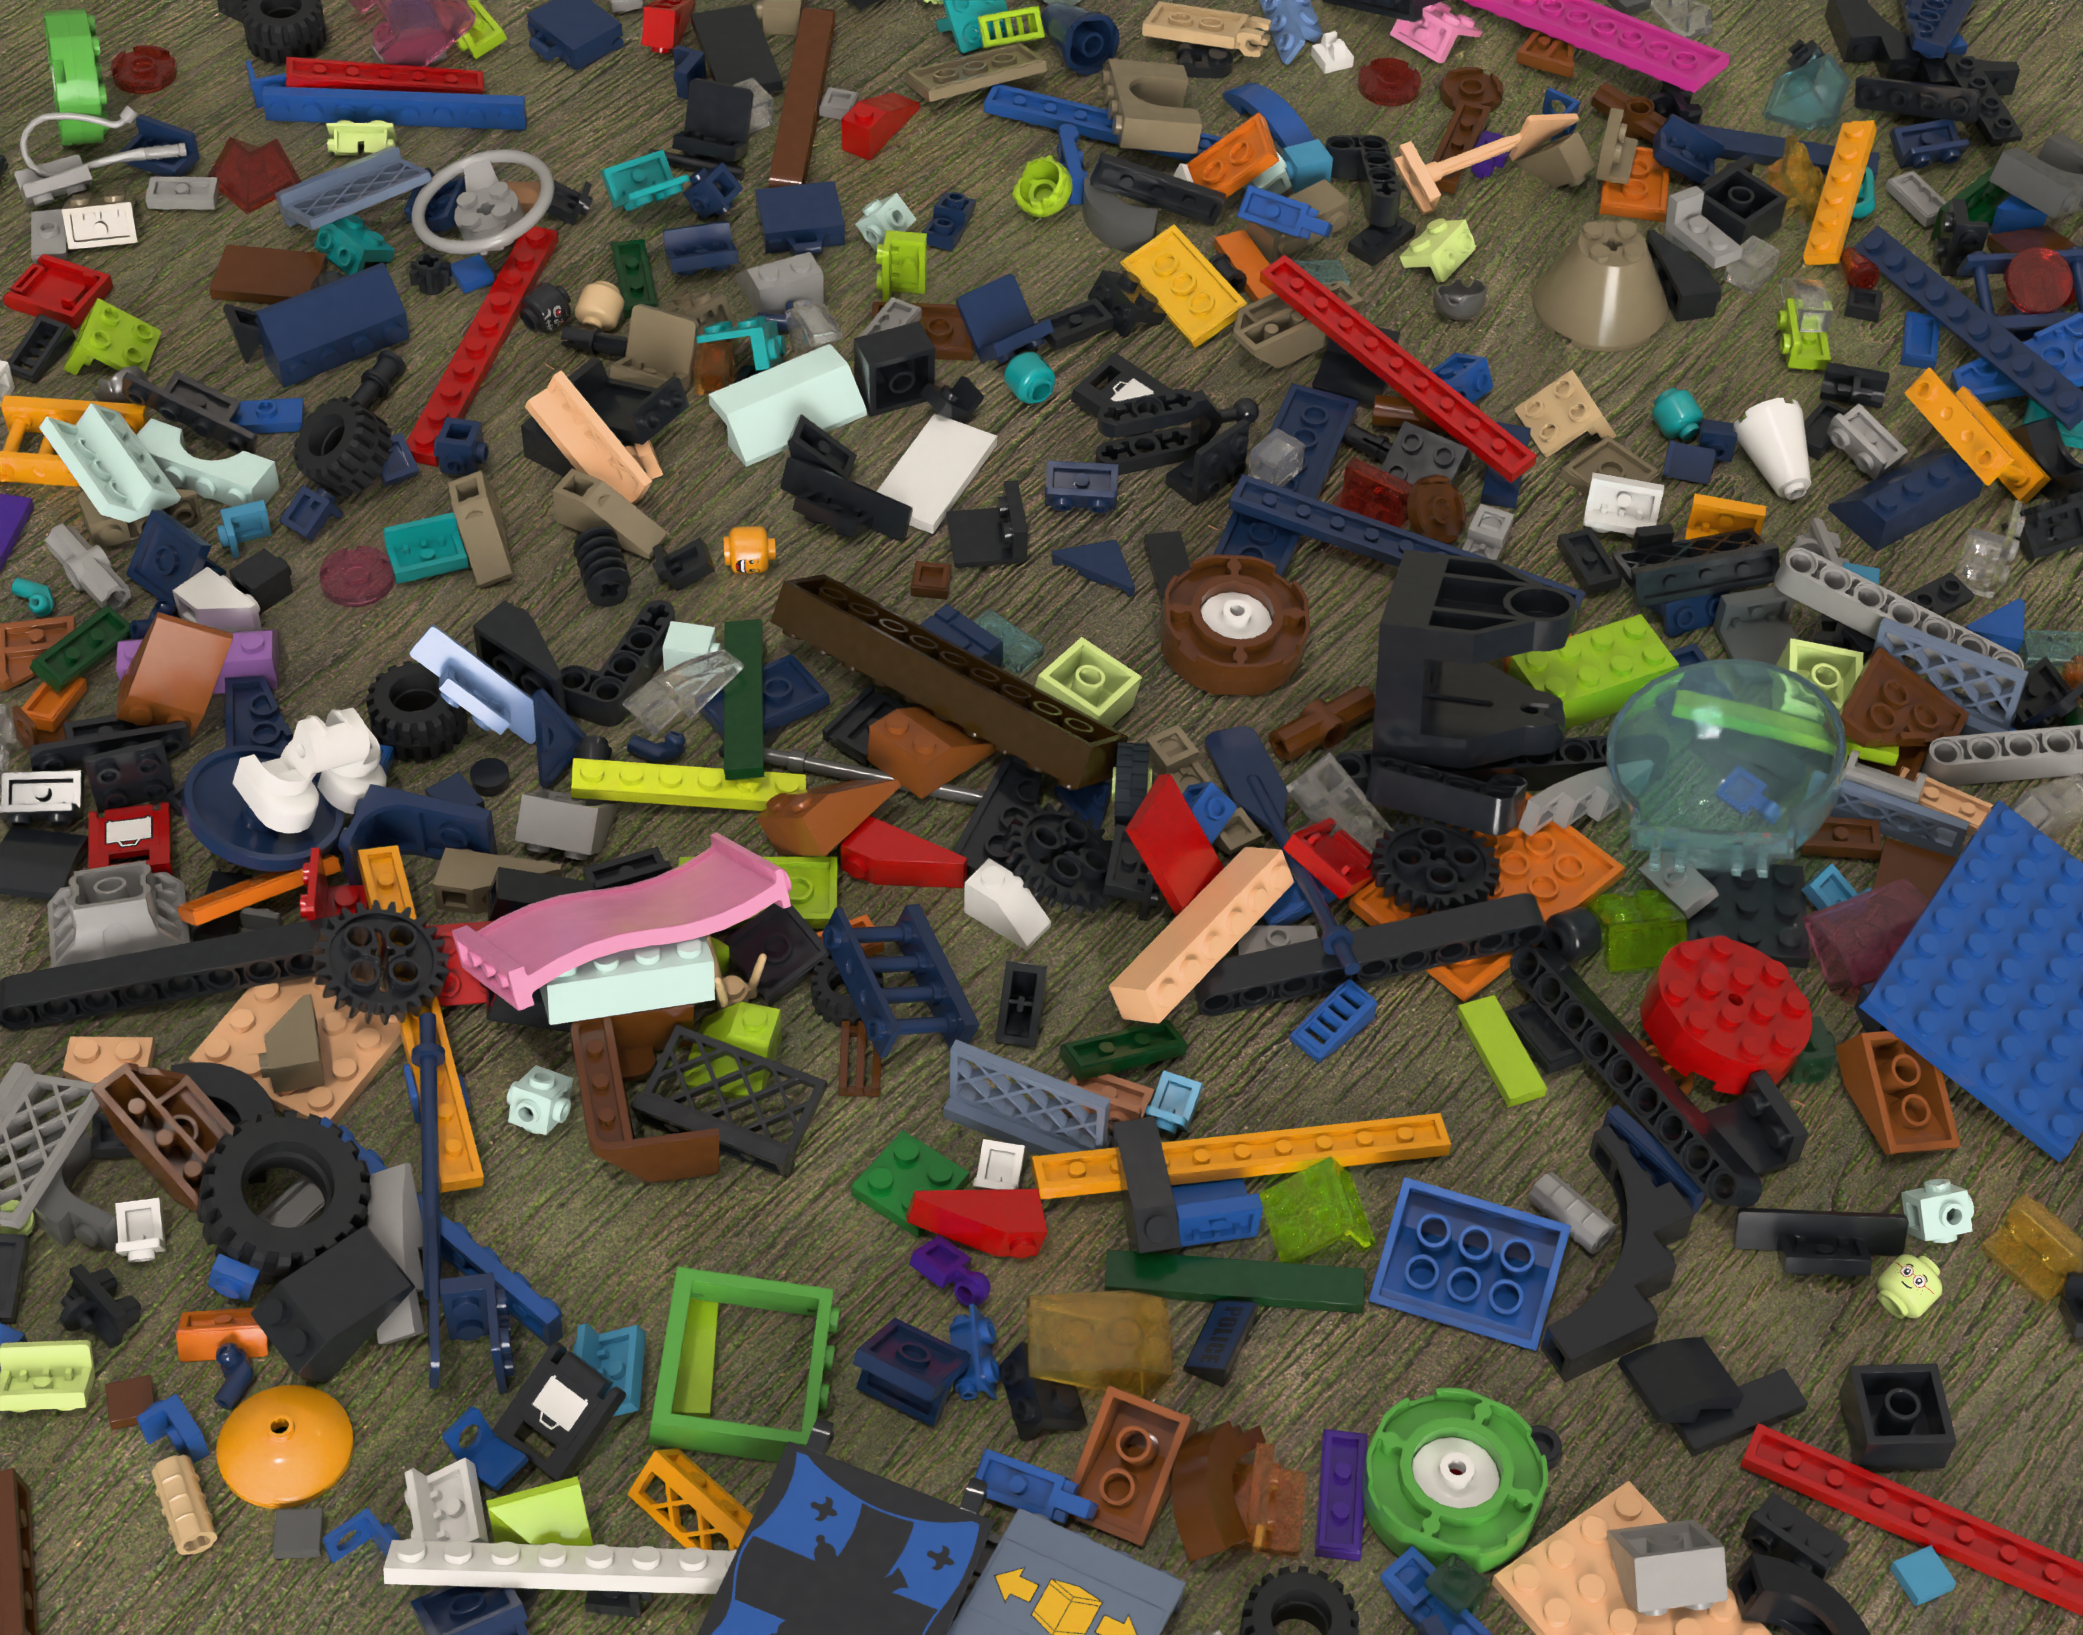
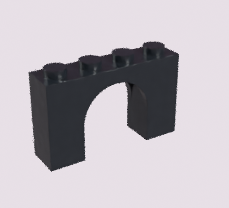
(507, 893)

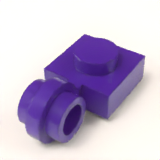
(1487, 166)
(945, 1264)

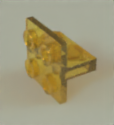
(1797, 177)
(2035, 1249)

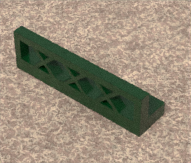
(1981, 202)

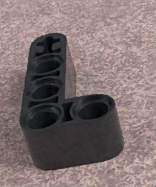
(1372, 164)
(632, 664)
(1447, 797)

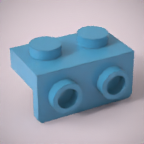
(616, 1356)

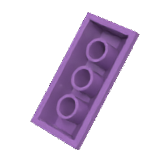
(249, 655)

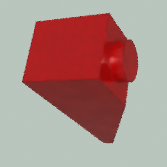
(665, 23)
(874, 123)
(898, 858)
(988, 1220)

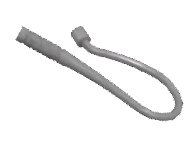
(127, 116)

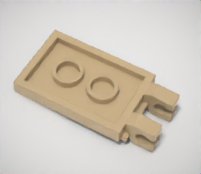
(1207, 27)

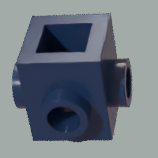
(712, 190)
(460, 447)

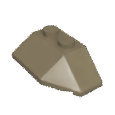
(1280, 333)

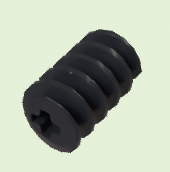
(602, 566)

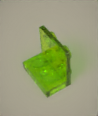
(1637, 929)
(1316, 1211)

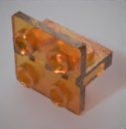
(1269, 1503)

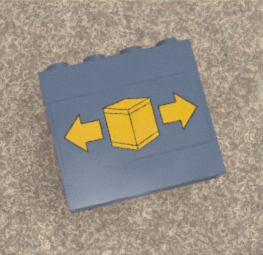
(1065, 1585)

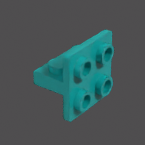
(963, 21)

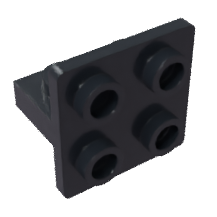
(2052, 526)
(1129, 875)

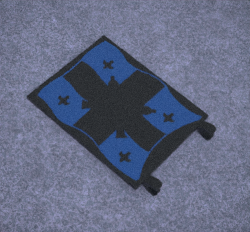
(848, 1553)

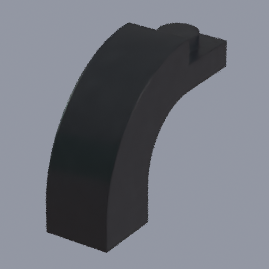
(2044, 444)
(232, 1093)
(1792, 1599)

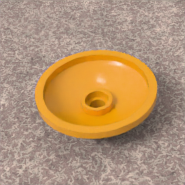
(286, 1466)

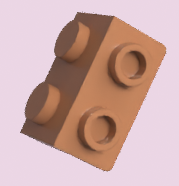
(1127, 1098)

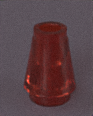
(1859, 269)

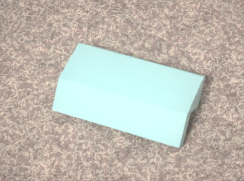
(766, 405)
(111, 464)

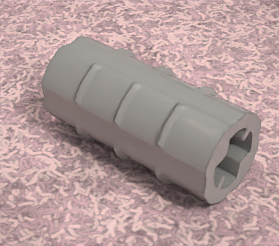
(1565, 1205)

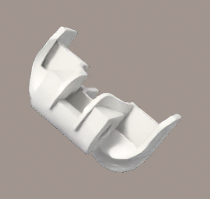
(283, 788)

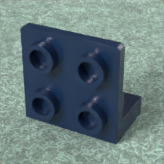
(476, 1310)

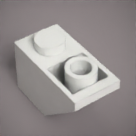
(216, 603)

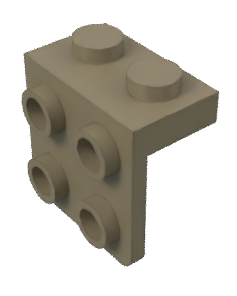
(657, 348)

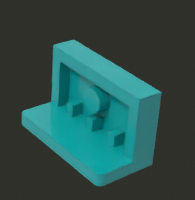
(352, 244)
(425, 548)

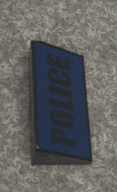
(1221, 1340)

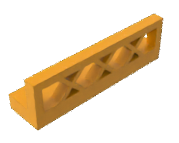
(698, 1490)

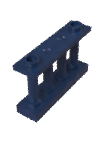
(2020, 323)
(921, 958)

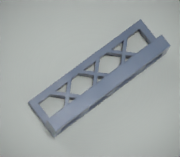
(1926, 828)

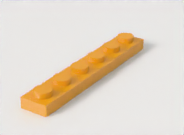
(1840, 193)

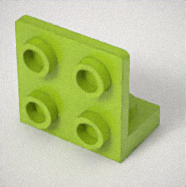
(112, 339)

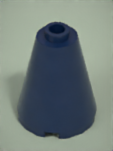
(1081, 36)

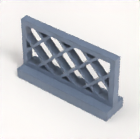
(349, 188)
(1982, 717)
(1011, 1117)

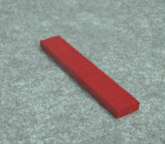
(380, 77)

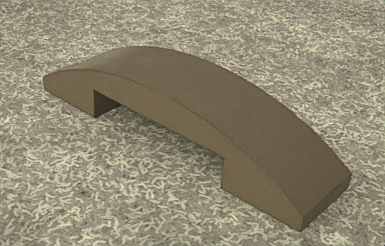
(1178, 756)

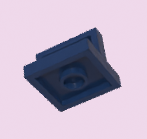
(168, 556)
(909, 1370)
(470, 1611)

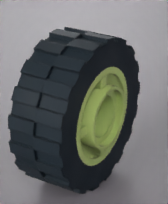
(1130, 780)

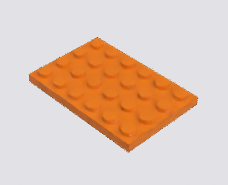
(1551, 864)

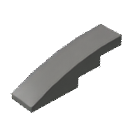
(1569, 801)
(398, 1225)

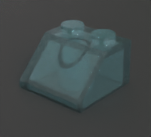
(1808, 95)

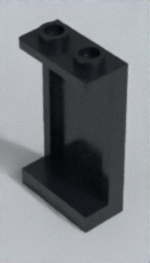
(628, 408)

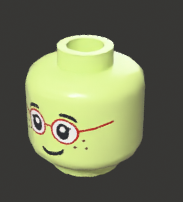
(1909, 1286)

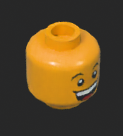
(748, 550)

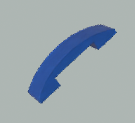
(1281, 118)
(1406, 1584)

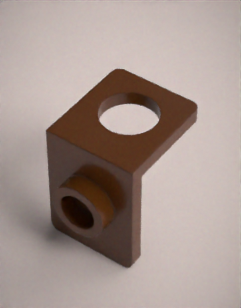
(32, 735)

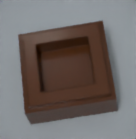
(931, 580)
(128, 1399)

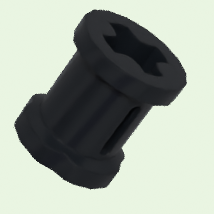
(1234, 277)

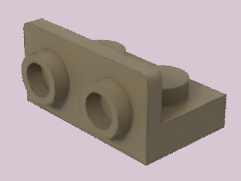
(1616, 151)

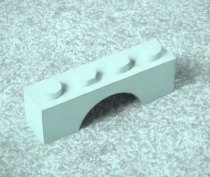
(230, 480)

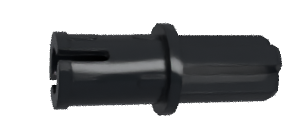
(594, 341)

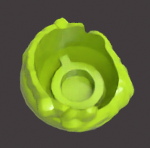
(1043, 187)

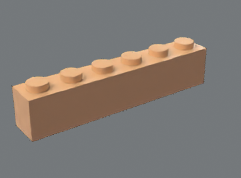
(1201, 935)

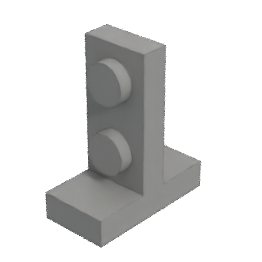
(1694, 232)

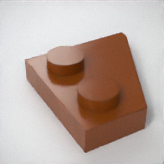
(1547, 54)
(24, 642)

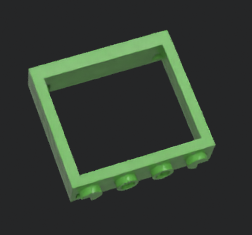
(733, 1437)

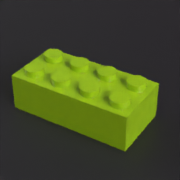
(1597, 668)

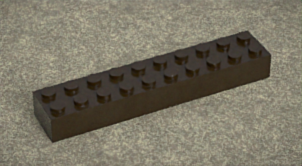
(948, 681)

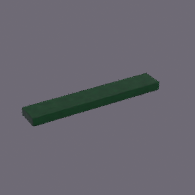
(744, 702)
(1236, 1279)

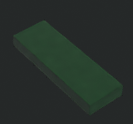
(633, 274)
(81, 649)
(1122, 1049)

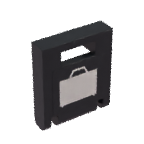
(1124, 383)
(564, 1406)

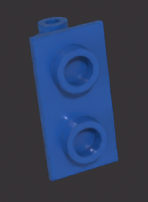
(975, 1337)

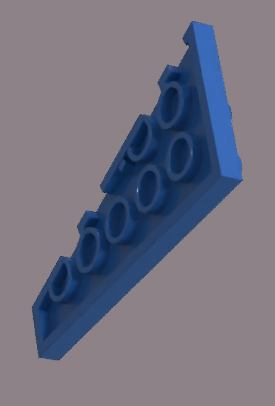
(2057, 345)

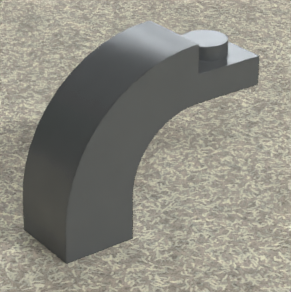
(1117, 222)
(63, 1213)

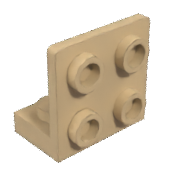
(1562, 414)

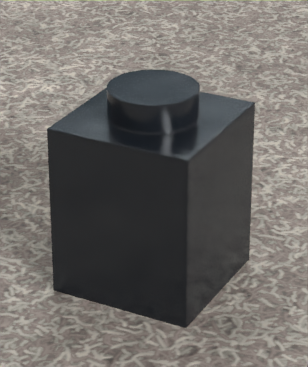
(263, 578)

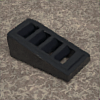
(42, 328)

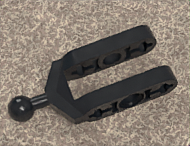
(1166, 445)

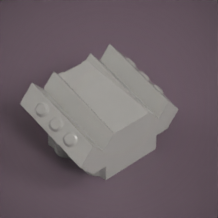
(115, 913)

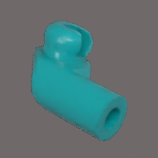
(39, 596)

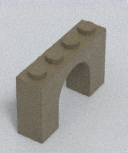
(1148, 106)

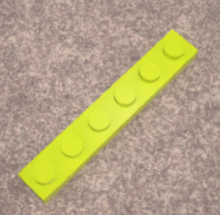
(677, 785)

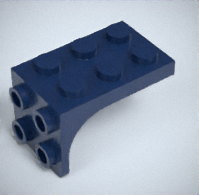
(415, 824)

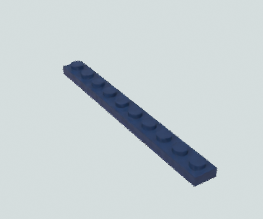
(1974, 328)
(1346, 527)

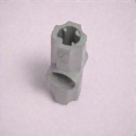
(87, 567)

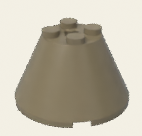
(1603, 290)

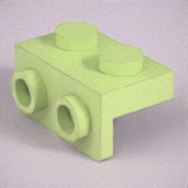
(1441, 247)
(46, 1375)

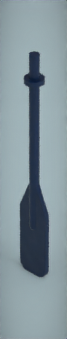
(1263, 796)
(428, 1057)

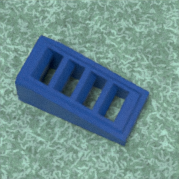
(1347, 1000)

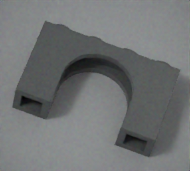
(2047, 182)

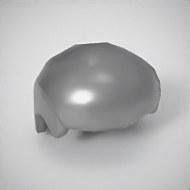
(1460, 301)
(111, 389)

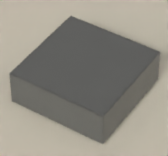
(298, 1533)

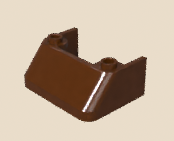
(620, 1051)

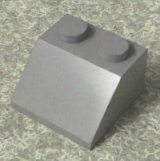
(778, 282)
(564, 823)
(1669, 1566)

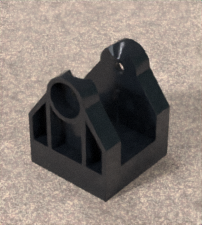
(1431, 684)

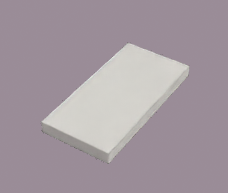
(937, 469)

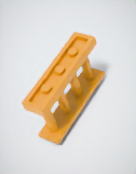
(27, 415)
(1977, 436)

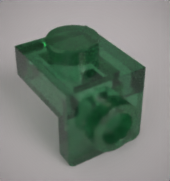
(1816, 1058)
(1458, 1585)

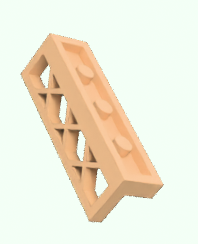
(587, 442)

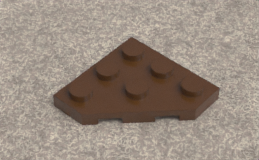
(1897, 707)

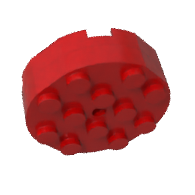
(1725, 1013)

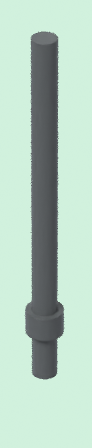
(799, 762)

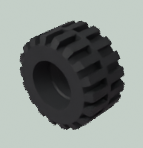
(283, 28)
(343, 446)
(409, 732)
(1302, 1598)

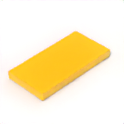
(1186, 285)

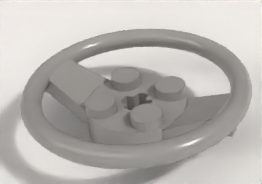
(488, 210)

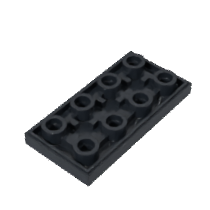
(736, 47)

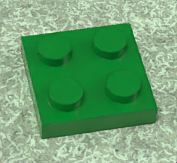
(899, 1171)

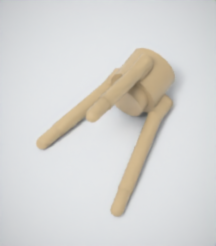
(732, 988)

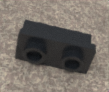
(1792, 1535)

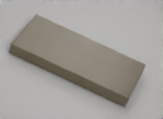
(975, 71)

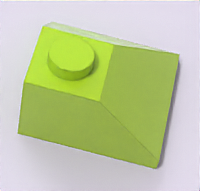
(743, 1026)
(542, 1515)

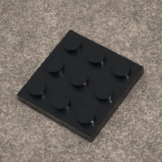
(1758, 913)

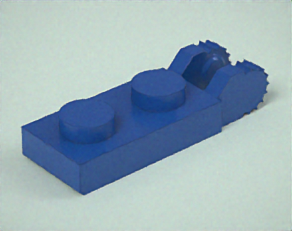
(1072, 160)

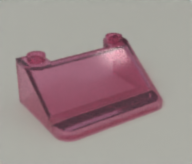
(417, 28)

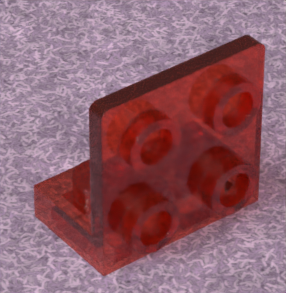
(1374, 493)

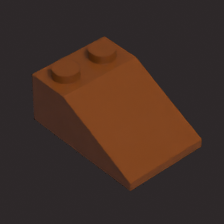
(172, 673)
(923, 749)
(821, 817)
(1898, 1094)
(1130, 1463)

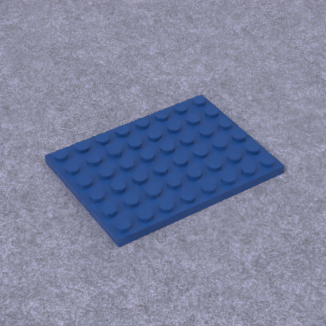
(1997, 980)

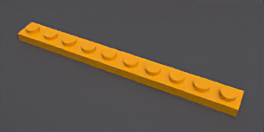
(1251, 1154)
(458, 1156)

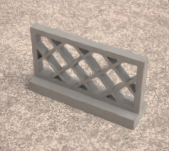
(19, 1105)

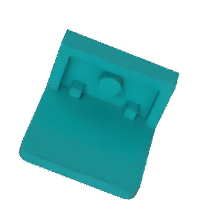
(639, 179)
(766, 342)

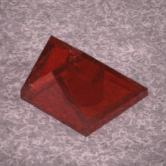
(253, 173)

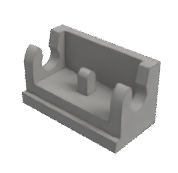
(1884, 782)

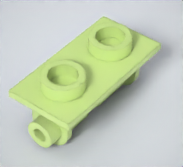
(348, 135)

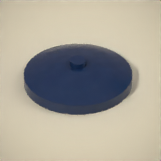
(232, 830)

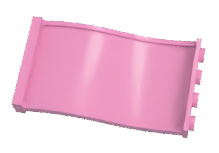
(570, 929)

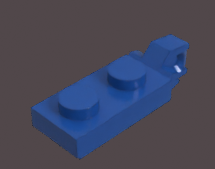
(1282, 214)
(1032, 1488)

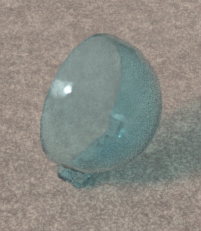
(1726, 765)

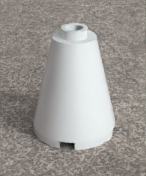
(1777, 445)

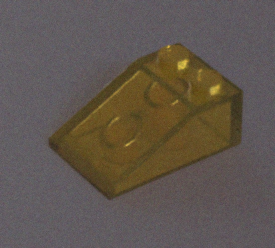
(1100, 1340)

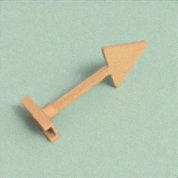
(1421, 177)

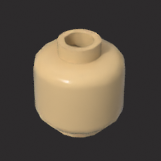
(599, 306)

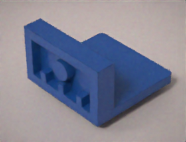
(1216, 1211)

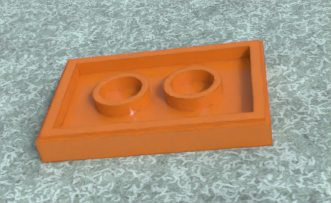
(1236, 157)
(1645, 193)

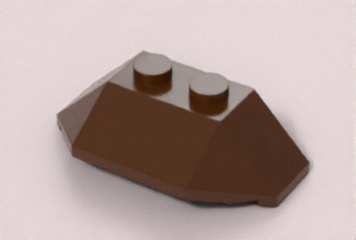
(164, 1125)

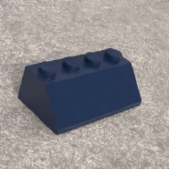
(332, 325)
(1908, 497)

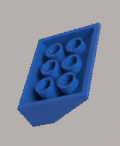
(1470, 1263)

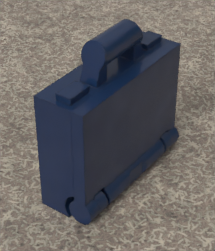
(573, 32)
(800, 218)

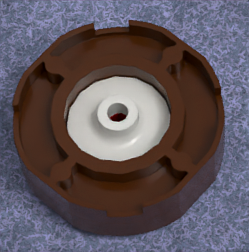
(1234, 625)

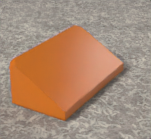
(205, 1331)

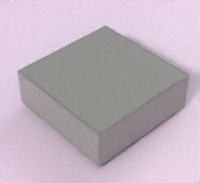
(837, 103)

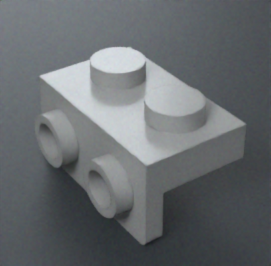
(43, 190)
(1866, 442)

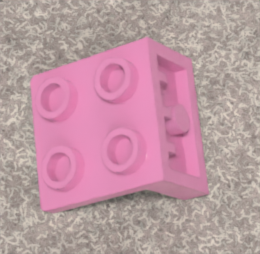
(1435, 32)

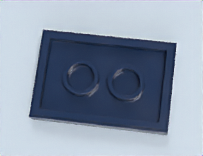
(788, 695)

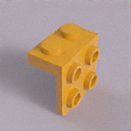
(1720, 515)

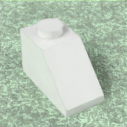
(1004, 905)

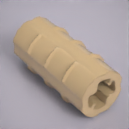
(184, 1505)

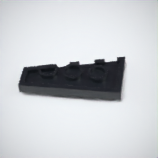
(1006, 796)

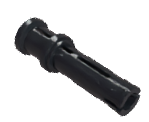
(378, 380)

